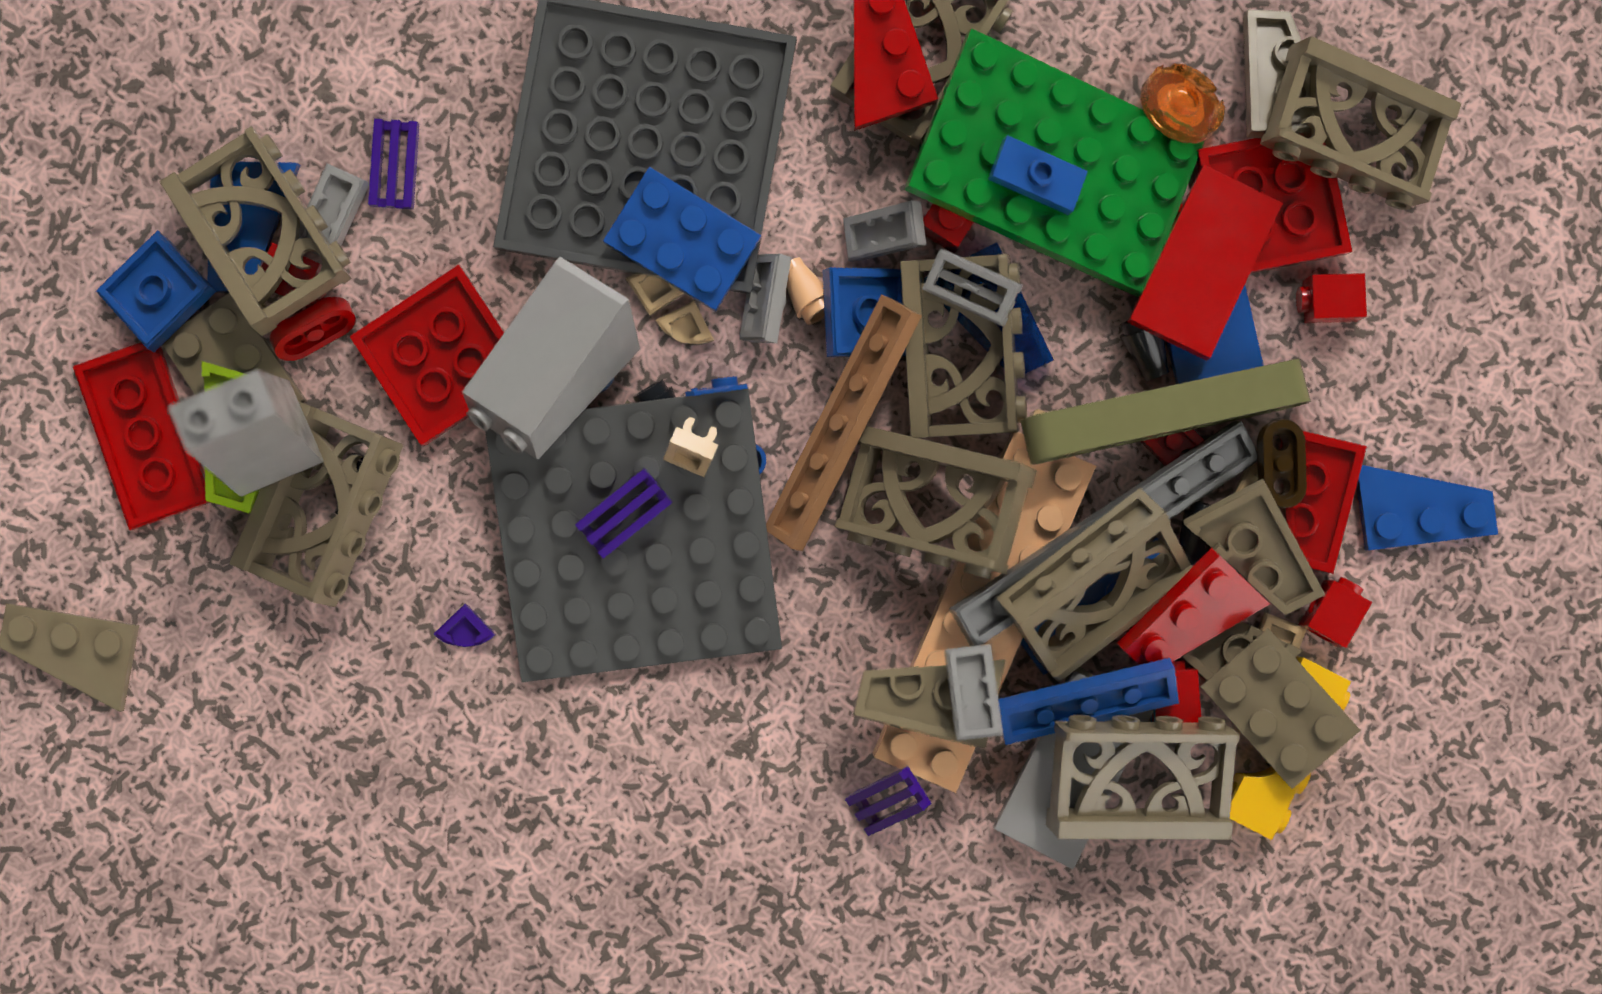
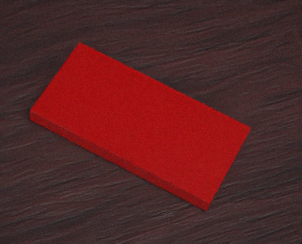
(1205, 262)
(140, 443)

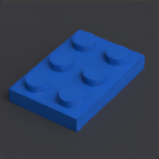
(682, 239)

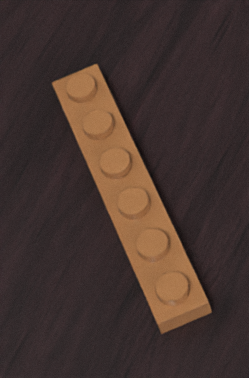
(842, 422)

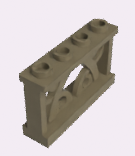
(953, 25)
(1385, 89)
(200, 211)
(929, 398)
(988, 477)
(338, 540)
(1059, 583)
(1183, 821)

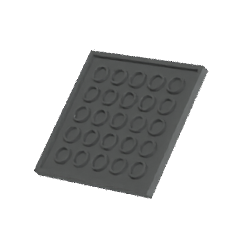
(635, 92)
(673, 591)

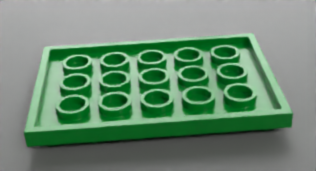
(1132, 167)

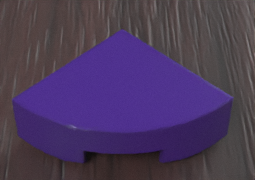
(465, 629)

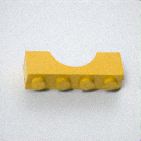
(1263, 797)

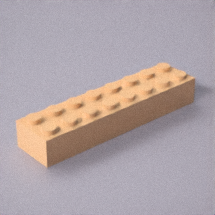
(1044, 516)

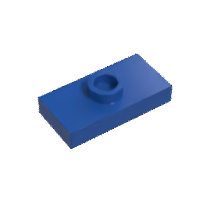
(1037, 175)

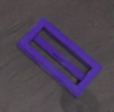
(395, 128)
(594, 537)
(869, 811)

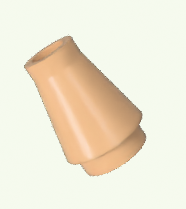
(805, 292)

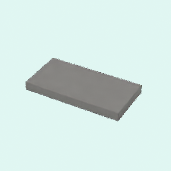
(1027, 803)

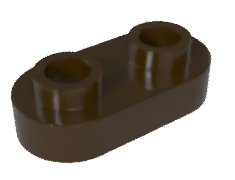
(1283, 464)

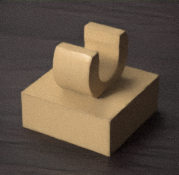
(691, 450)

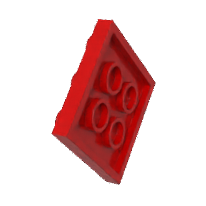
(1312, 211)
(430, 352)

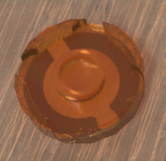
(1182, 103)

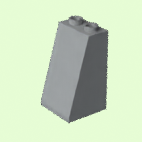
(552, 360)
(248, 431)

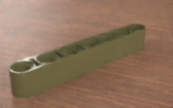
(1164, 411)

